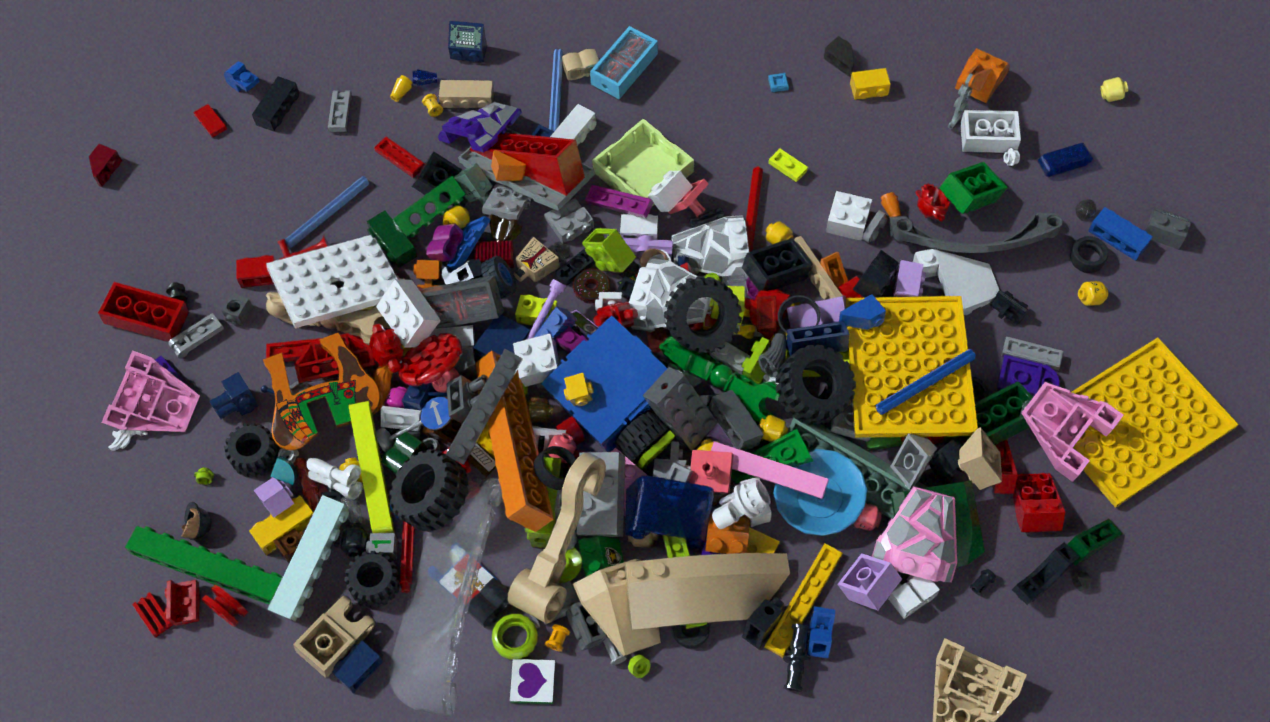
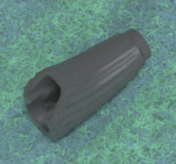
(774, 356)

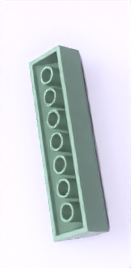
(878, 474)

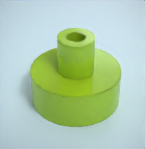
(639, 666)

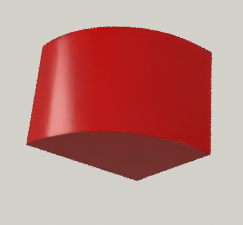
(572, 429)

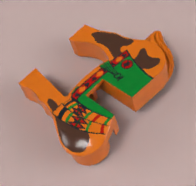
(292, 419)

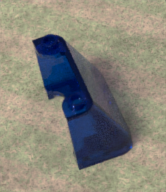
(668, 509)

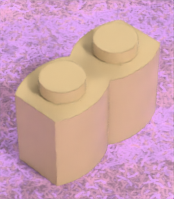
(579, 64)

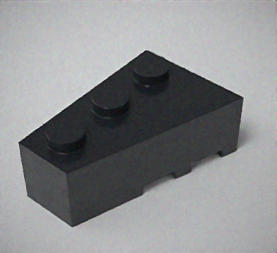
(877, 276)

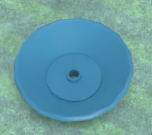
(841, 502)

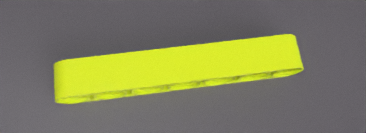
(371, 468)

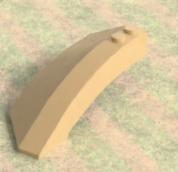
(701, 587)

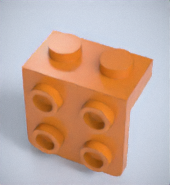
(730, 539)

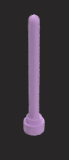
(556, 289)

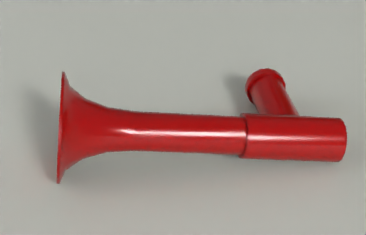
(322, 244)

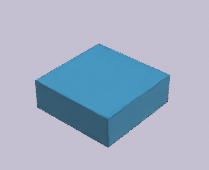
(778, 82)

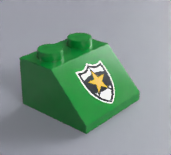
(599, 553)

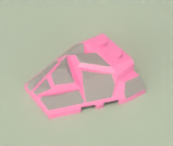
(922, 536)

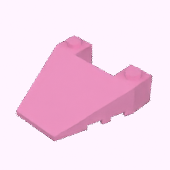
(1061, 419)

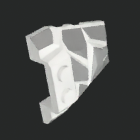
(714, 246)
(653, 289)

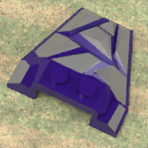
(480, 126)

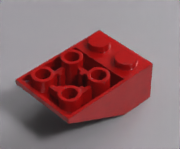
(1038, 503)

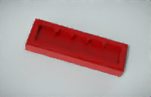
(399, 157)

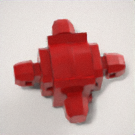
(620, 311)
(386, 348)

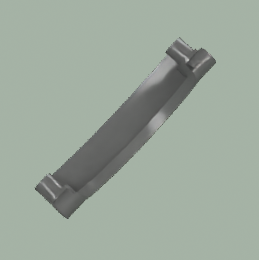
(1039, 227)

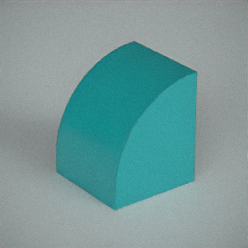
(284, 470)

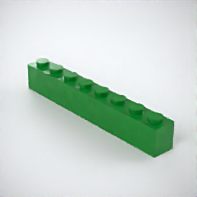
(203, 564)

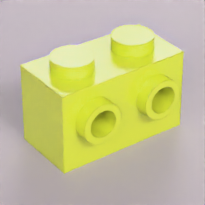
(529, 309)

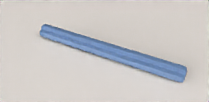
(556, 90)
(326, 212)

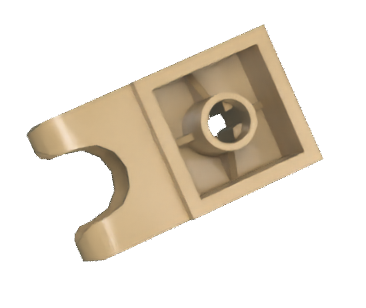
(336, 632)

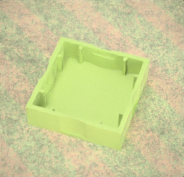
(640, 161)

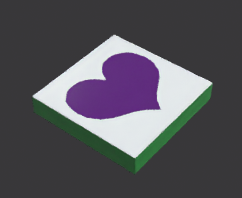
(532, 681)

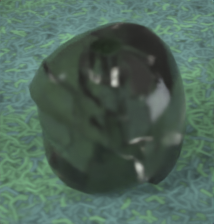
(1085, 209)

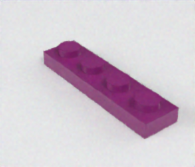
(619, 201)

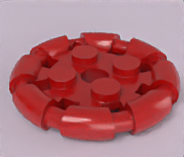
(430, 359)

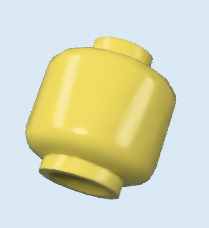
(1113, 89)

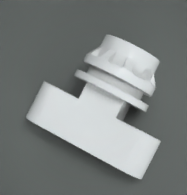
(746, 500)

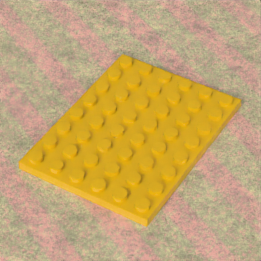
(908, 345)
(1162, 424)

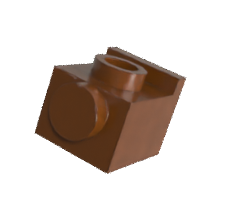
(285, 546)

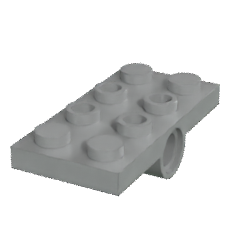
(505, 202)

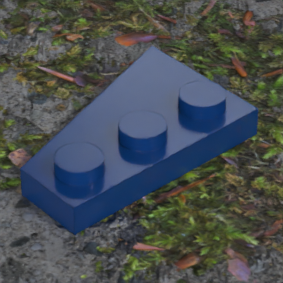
(471, 235)

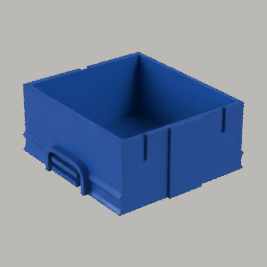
(620, 374)

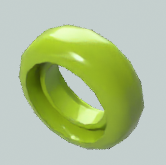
(509, 621)

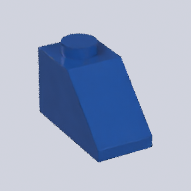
(864, 314)

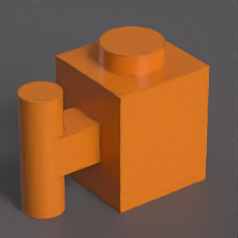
(429, 271)

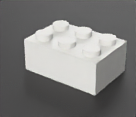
(990, 131)
(408, 312)

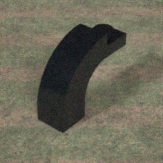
(1046, 574)

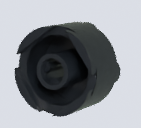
(945, 463)

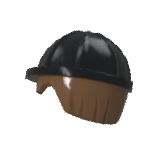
(196, 522)

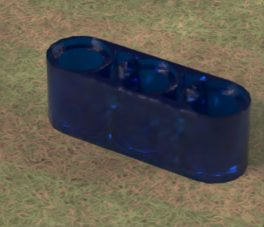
(1065, 159)

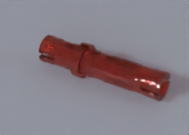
(309, 488)

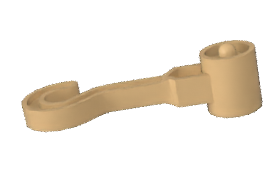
(538, 589)

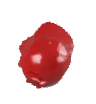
(932, 202)

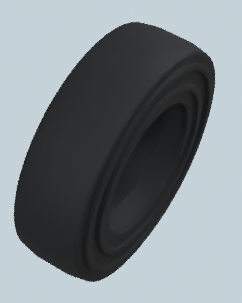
(694, 641)

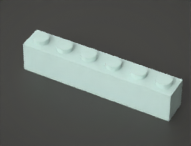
(308, 558)

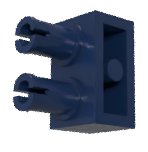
(235, 397)

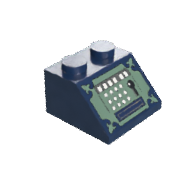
(467, 41)

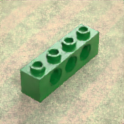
(449, 186)

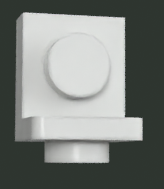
(608, 298)

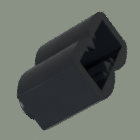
(489, 603)

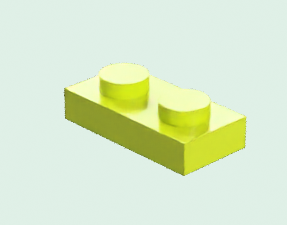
(788, 165)

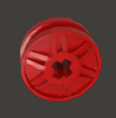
(224, 605)

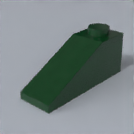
(1094, 539)

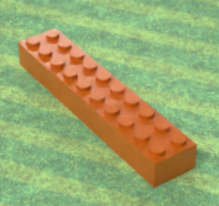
(515, 453)

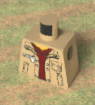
(535, 262)

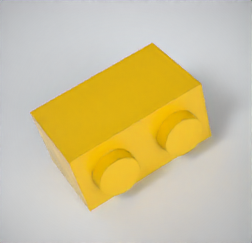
(870, 83)

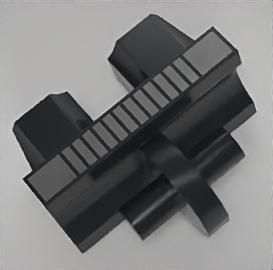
(1009, 307)

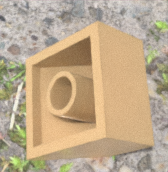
(981, 460)

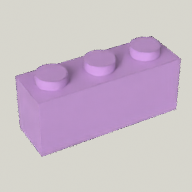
(805, 315)

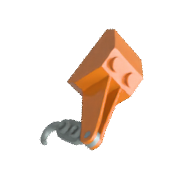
(978, 79)

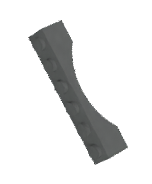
(484, 406)

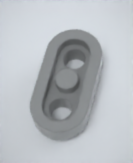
(872, 230)

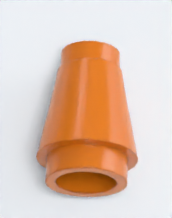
(891, 204)

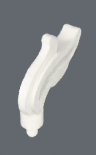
(123, 438)

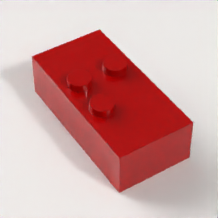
(143, 312)

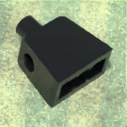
(763, 622)

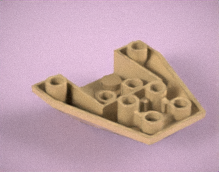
(607, 602)

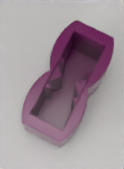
(444, 242)

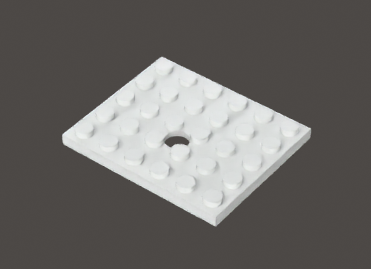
(307, 279)

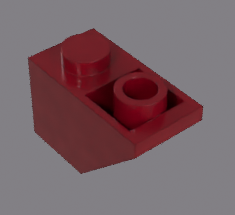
(103, 163)

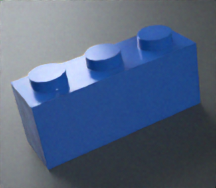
(1120, 233)

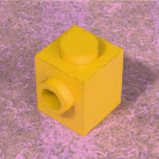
(578, 389)

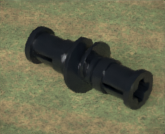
(796, 657)

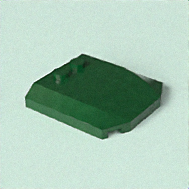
(968, 528)

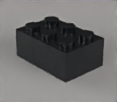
(777, 265)

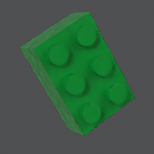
(973, 187)

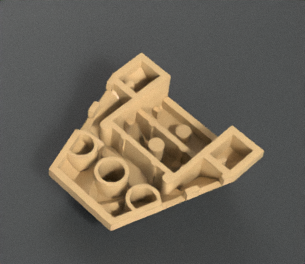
(972, 686)

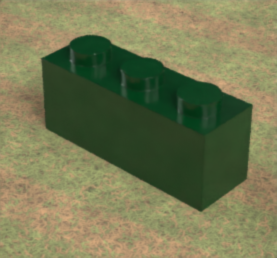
(391, 239)

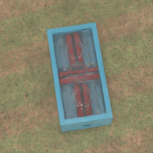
(624, 62)

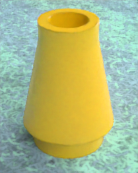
(400, 88)

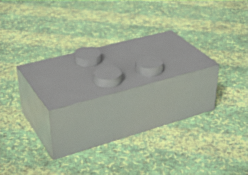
(604, 513)

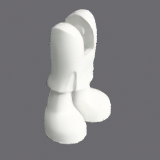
(340, 480)

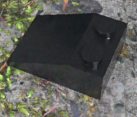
(435, 172)

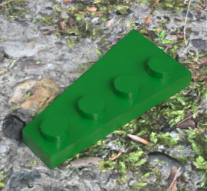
(786, 450)

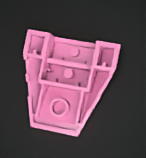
(150, 399)

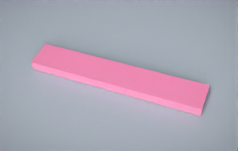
(775, 471)

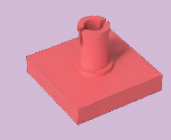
(690, 200)
(712, 469)

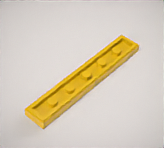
(803, 599)

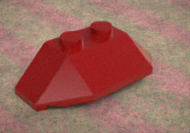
(319, 365)

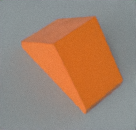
(507, 168)
(834, 268)

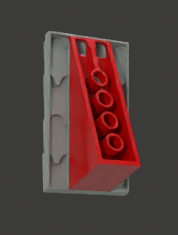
(551, 168)

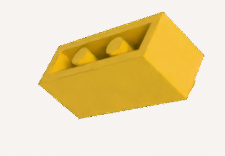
(271, 528)

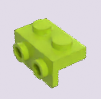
(751, 365)

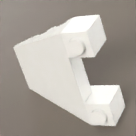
(960, 277)

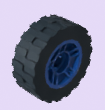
(503, 275)

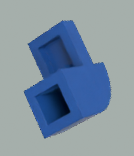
(240, 78)
(821, 632)

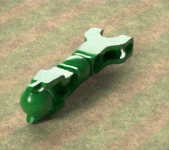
(722, 376)

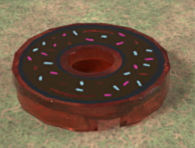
(590, 276)

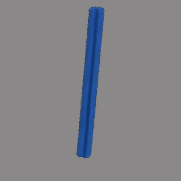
(925, 381)

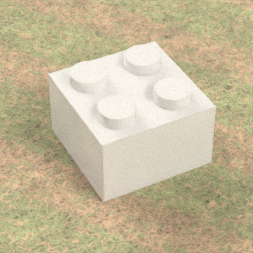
(848, 215)
(539, 359)

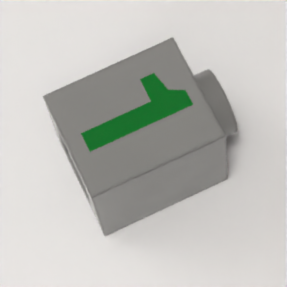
(383, 543)

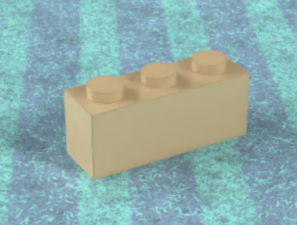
(466, 93)

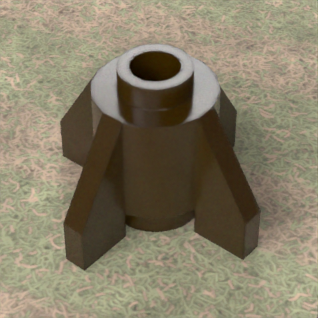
(504, 229)

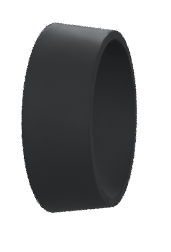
(798, 298)
(542, 472)

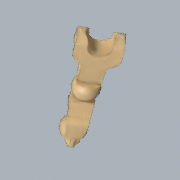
(355, 323)

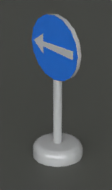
(433, 416)

